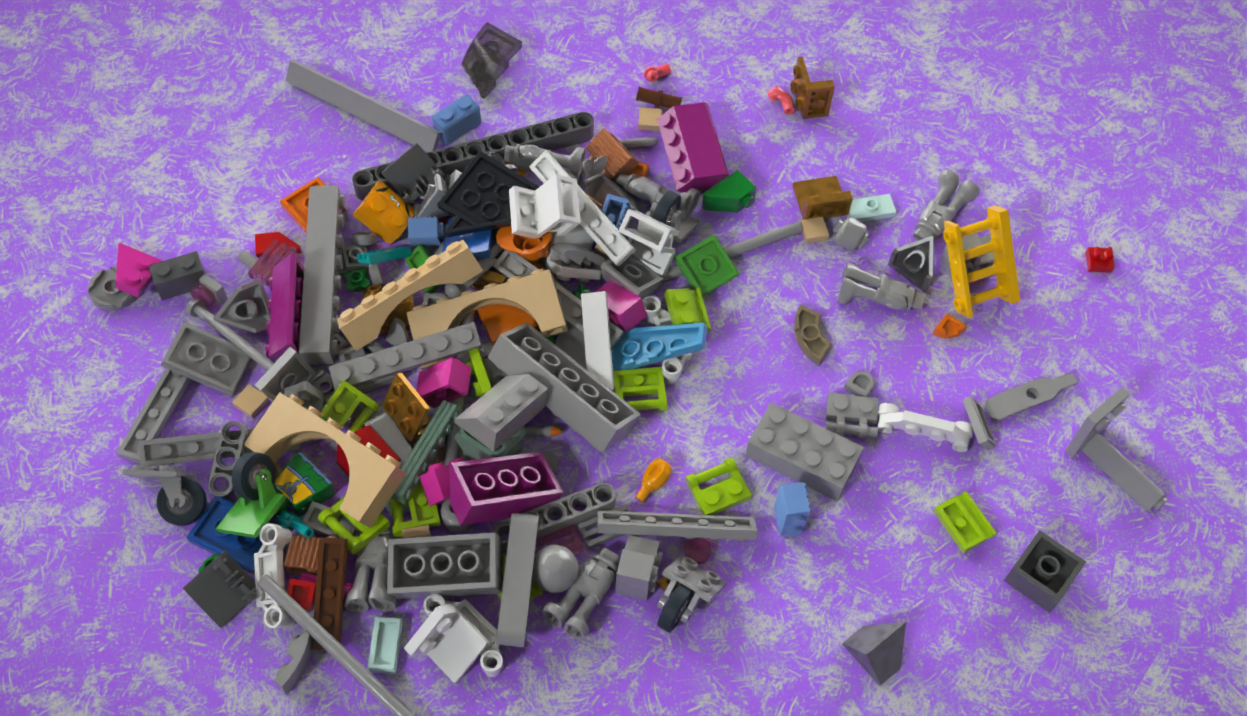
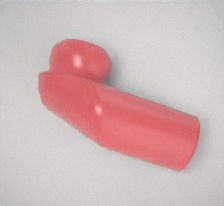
(653, 73)
(786, 100)

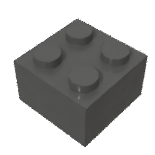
(1045, 571)

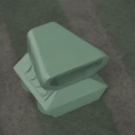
(476, 450)

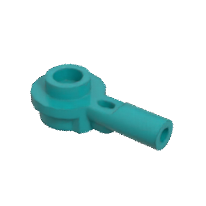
(294, 521)

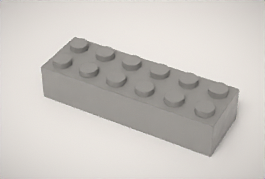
(572, 390)

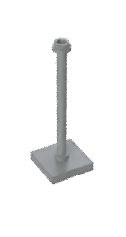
(285, 372)

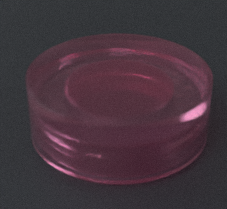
(204, 294)
(698, 550)

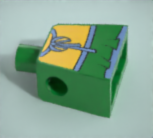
(301, 485)

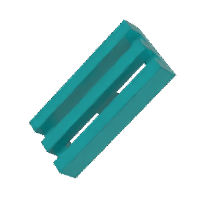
(384, 255)

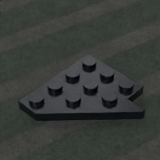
(481, 196)

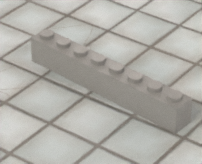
(321, 275)

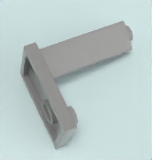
(1110, 459)

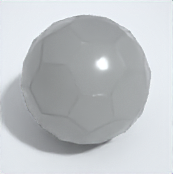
(555, 568)

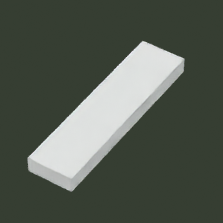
(597, 337)

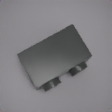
(177, 275)

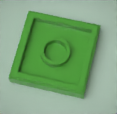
(706, 265)

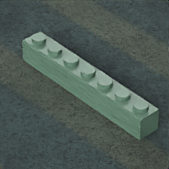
(426, 450)

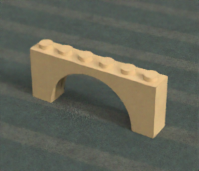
(532, 294)
(371, 476)

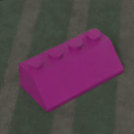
(692, 147)
(285, 307)
(501, 486)

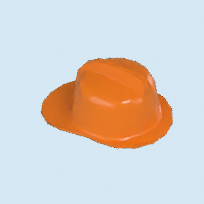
(528, 248)

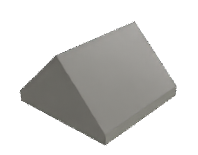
(632, 276)

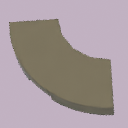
(809, 335)

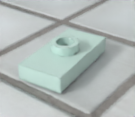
(872, 208)

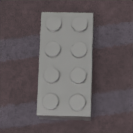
(804, 451)
(445, 566)

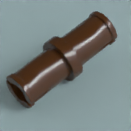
(658, 98)

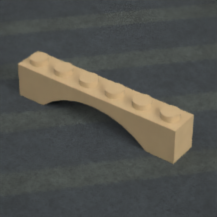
(365, 321)

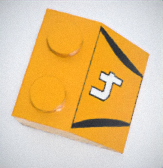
(384, 212)

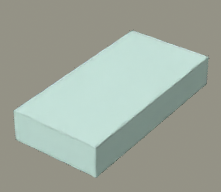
(385, 645)

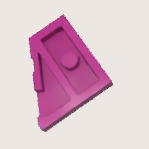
(133, 270)

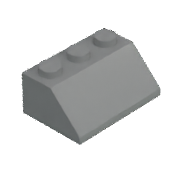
(503, 410)

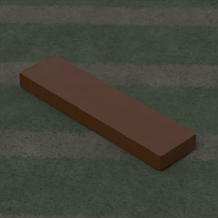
(330, 587)

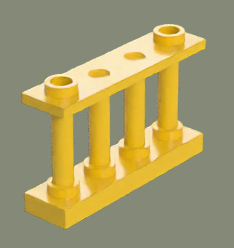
(1003, 266)

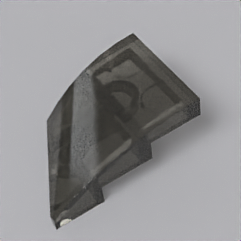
(489, 57)

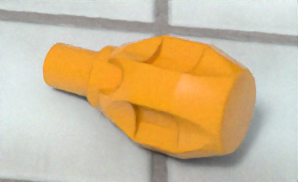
(654, 478)

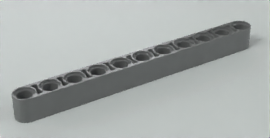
(546, 135)

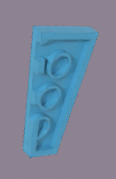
(656, 344)

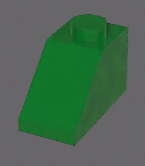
(730, 194)

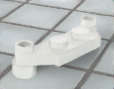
(659, 317)
(913, 423)
(270, 561)
(491, 653)

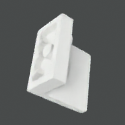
(448, 641)

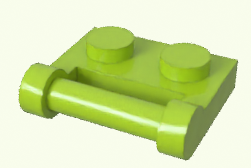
(641, 382)
(344, 402)
(720, 495)
(421, 512)
(355, 544)

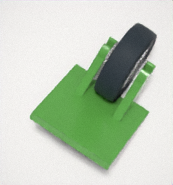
(254, 483)

